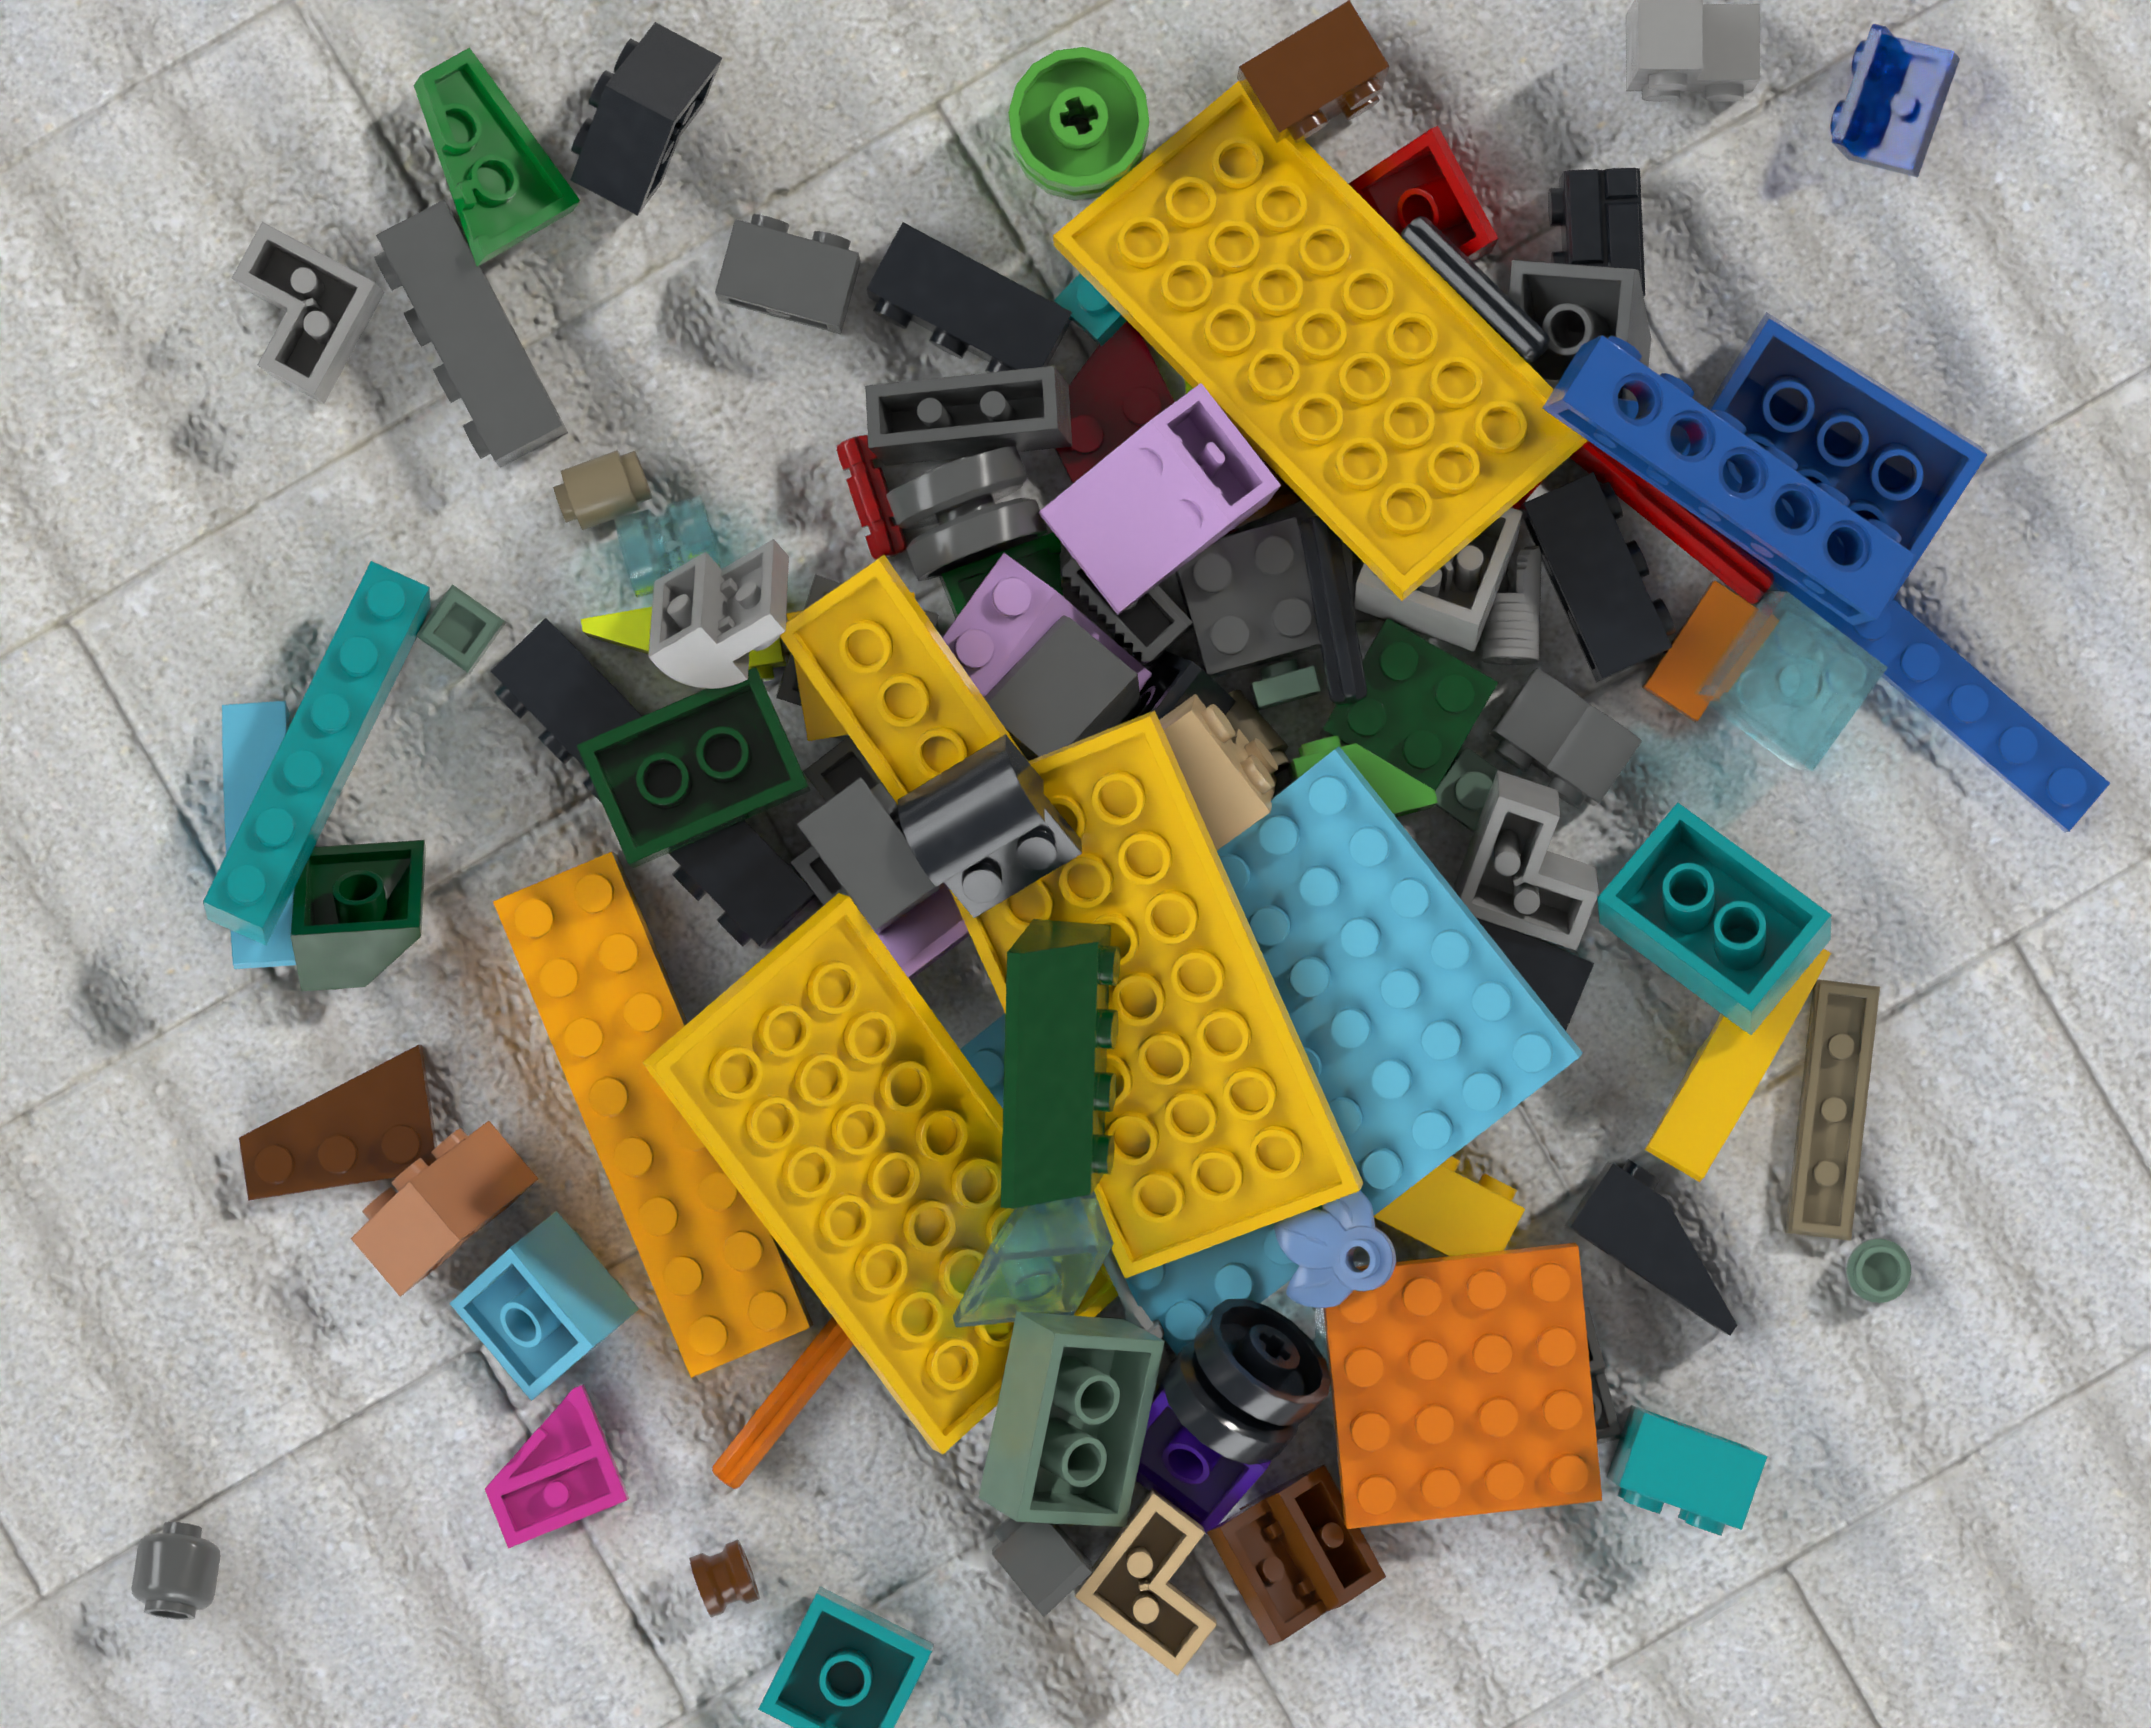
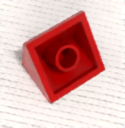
(1430, 184)

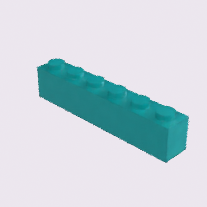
(317, 753)

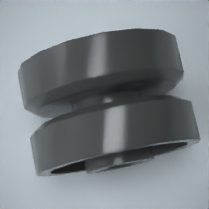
(963, 503)

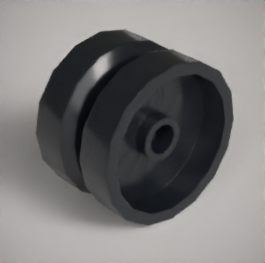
(1246, 1381)

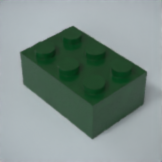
(693, 768)

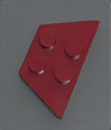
(1112, 400)

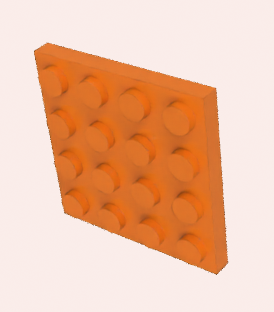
(1464, 1388)

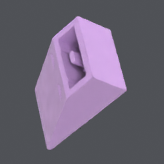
(1160, 499)

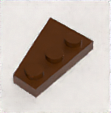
(347, 1135)

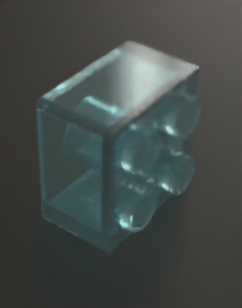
(1790, 680)

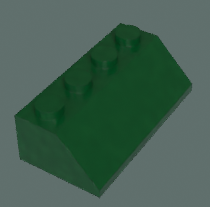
(1058, 1062)

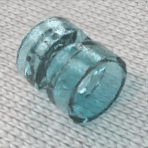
(645, 538)

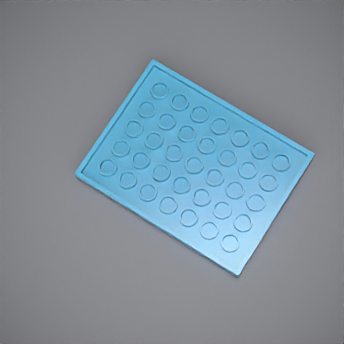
(1394, 997)

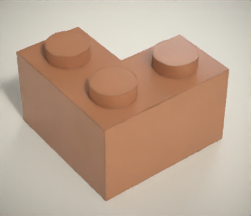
(441, 1205)

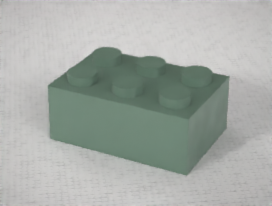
(1071, 1419)

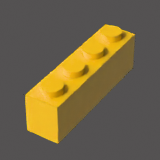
(1456, 1212)

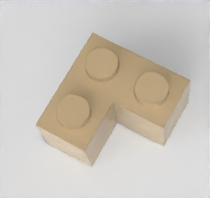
(1223, 770)
(1133, 1585)

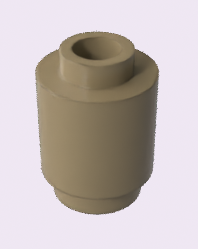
(602, 489)

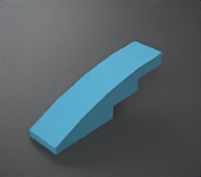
(248, 746)

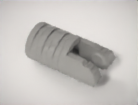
(1513, 622)

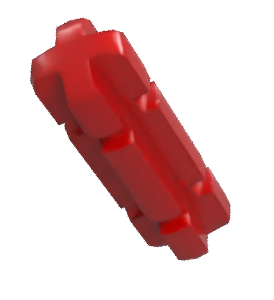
(869, 496)

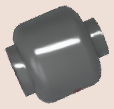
(175, 1572)

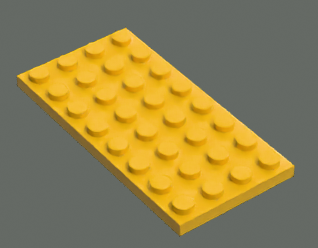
(1321, 339)
(1213, 1087)
(860, 1155)

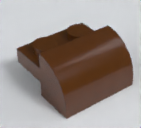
(1295, 1554)

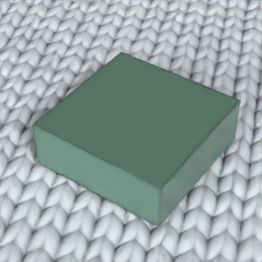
(461, 629)

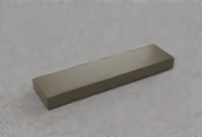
(1832, 1109)

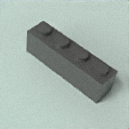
(471, 335)

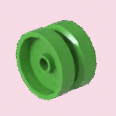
(1073, 86)

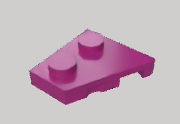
(557, 1474)

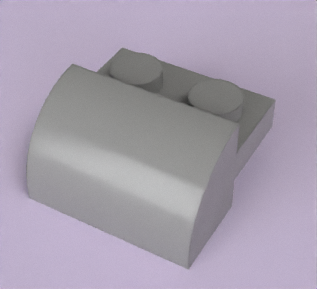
(715, 616)

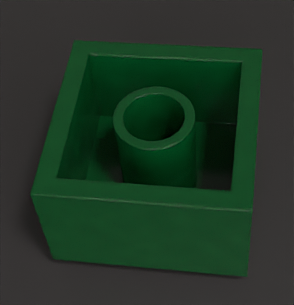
(1415, 705)

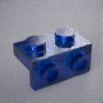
(1892, 101)

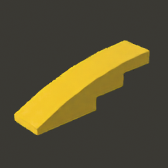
(1723, 1082)

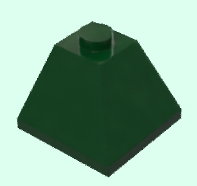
(356, 912)

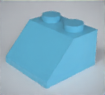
(544, 1305)

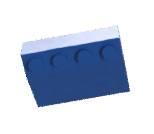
(1846, 434)

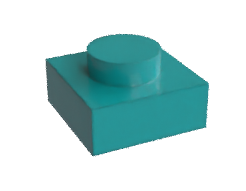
(1090, 310)

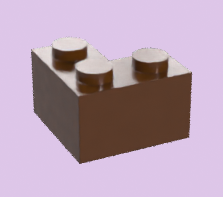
(1316, 72)

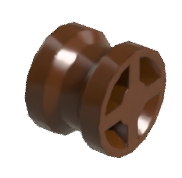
(724, 1578)

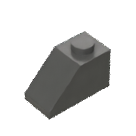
(1040, 1561)

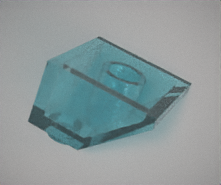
(1038, 1263)

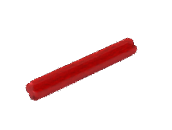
(1684, 528)

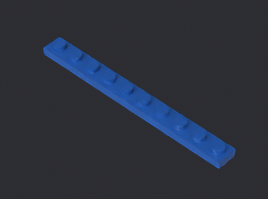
(1961, 701)

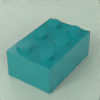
(1714, 918)

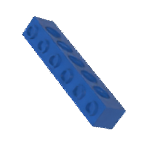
(1589, 405)

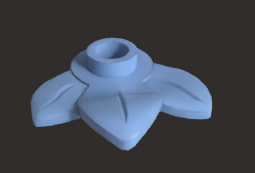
(1324, 1250)

